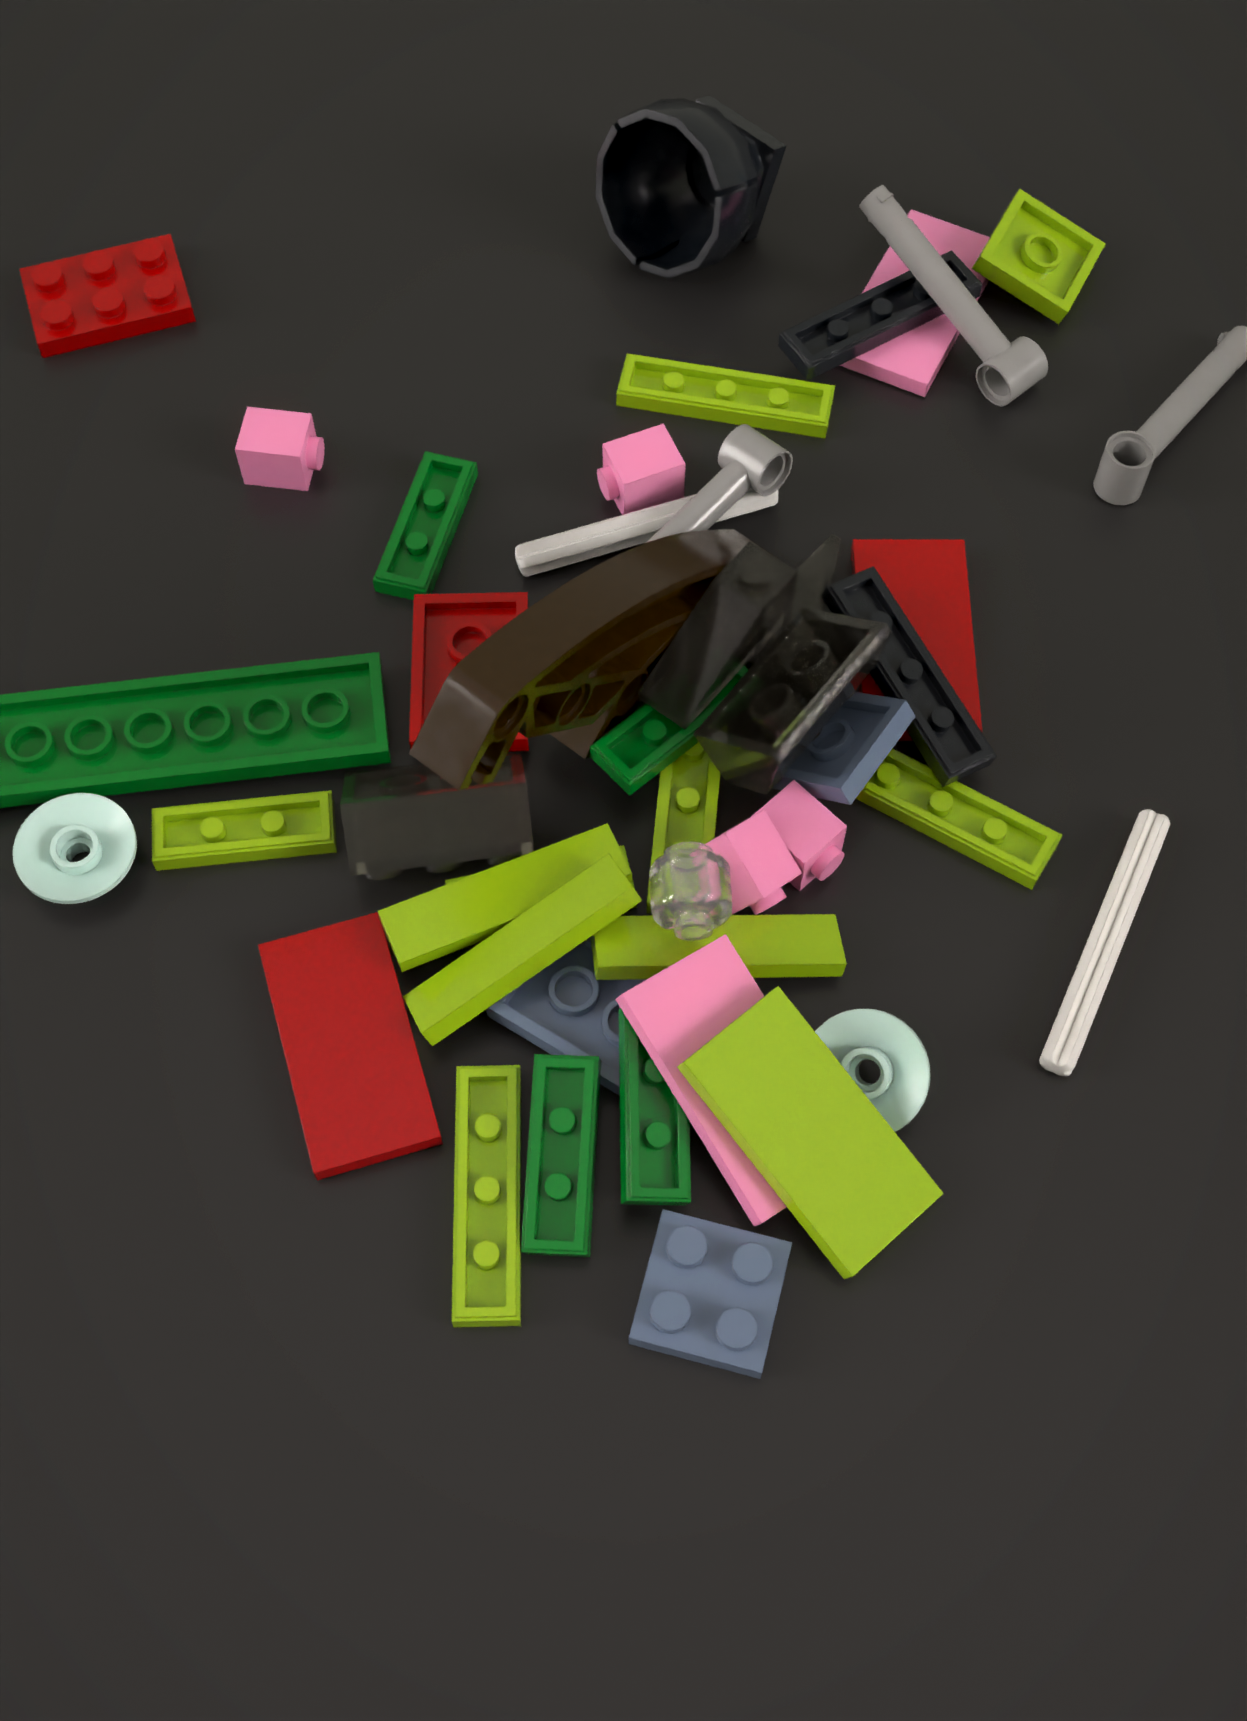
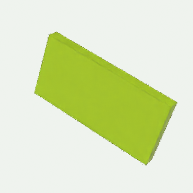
(811, 1132)

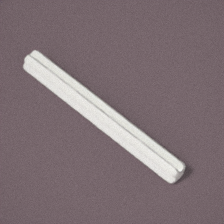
(616, 534)
(1104, 943)

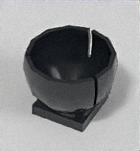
(684, 181)

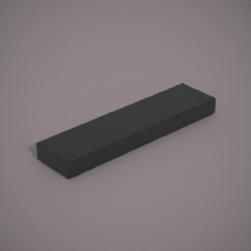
(866, 321)
(908, 671)

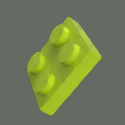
(1039, 256)

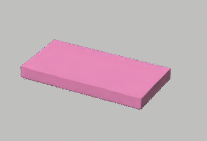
(918, 355)
(675, 1018)

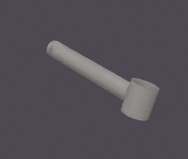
(1006, 366)
(1131, 453)
(746, 463)

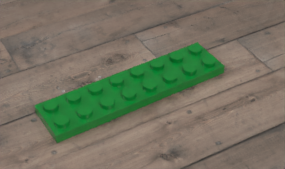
(193, 729)

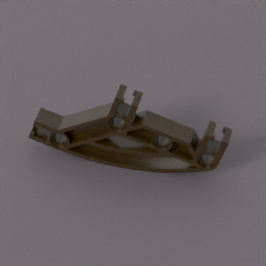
(571, 657)

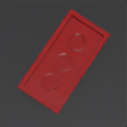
(933, 592)
(348, 1046)

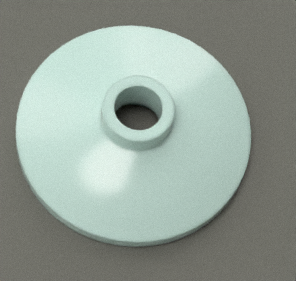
(61, 831)
(894, 1048)

